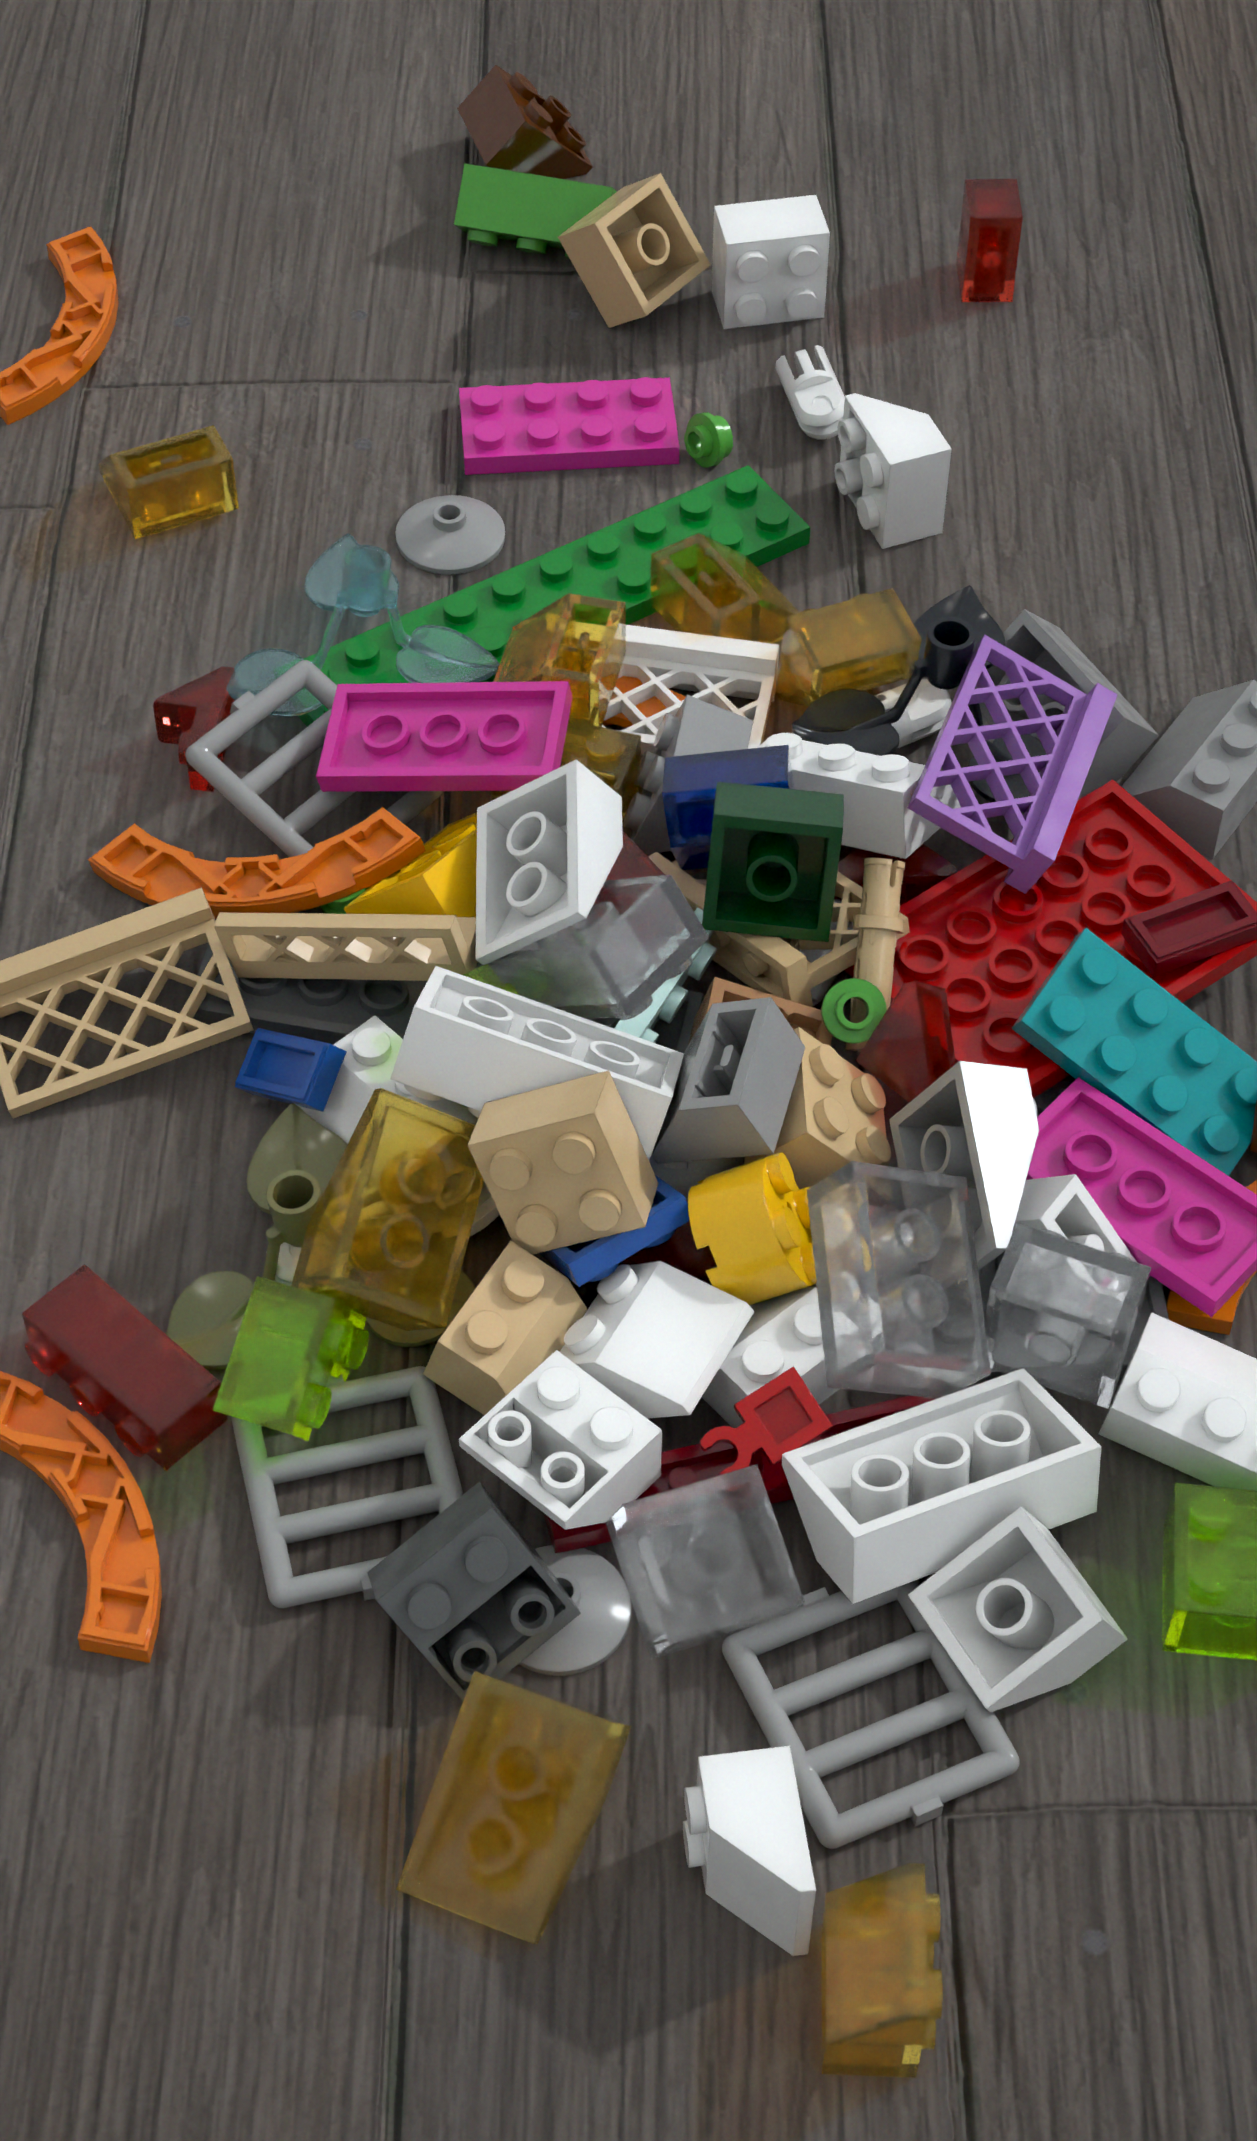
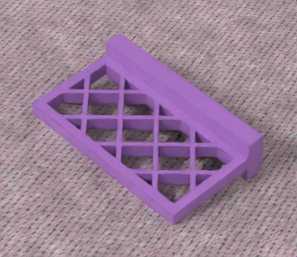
(1051, 790)

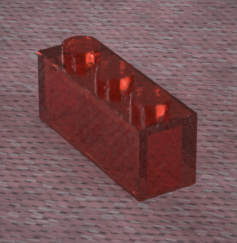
(122, 1368)

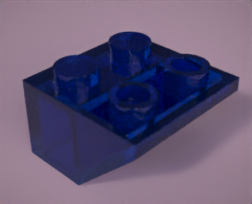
(691, 791)

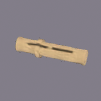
(877, 931)

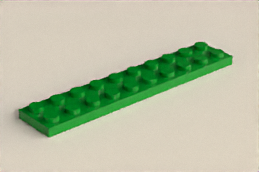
(606, 564)

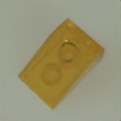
(395, 1216)
(512, 1806)

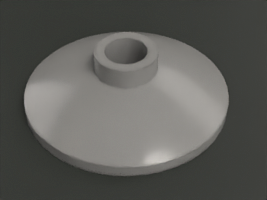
(450, 534)
(603, 1620)

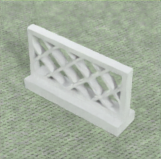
(698, 664)

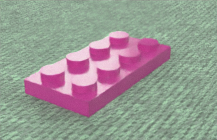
(568, 426)
(443, 736)
(1156, 1194)

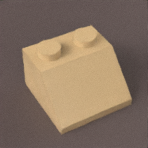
(505, 1329)

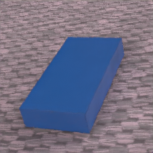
(290, 1069)

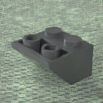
(472, 1591)

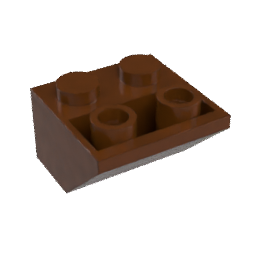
(522, 129)

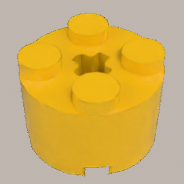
(754, 1229)

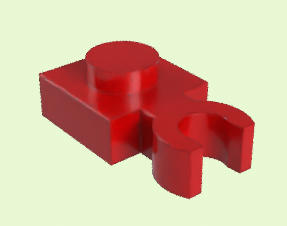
(774, 1420)

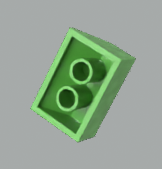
(522, 207)

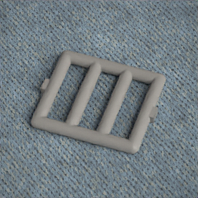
(245, 792)
(263, 1472)
(771, 1708)

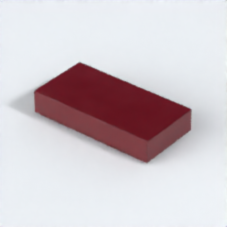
(1191, 928)

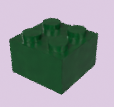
(773, 861)

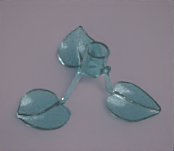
(363, 583)

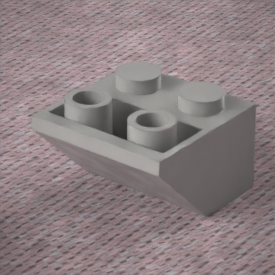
(694, 730)
(732, 1085)

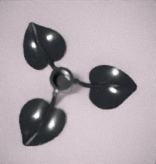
(948, 641)

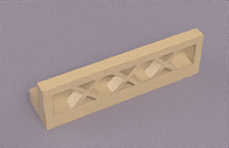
(346, 945)

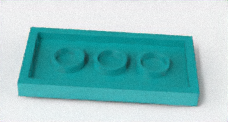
(1144, 1050)

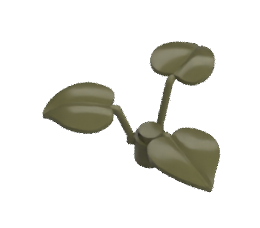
(287, 1182)

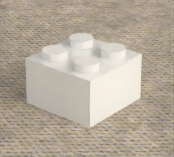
(770, 261)

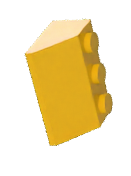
(433, 883)

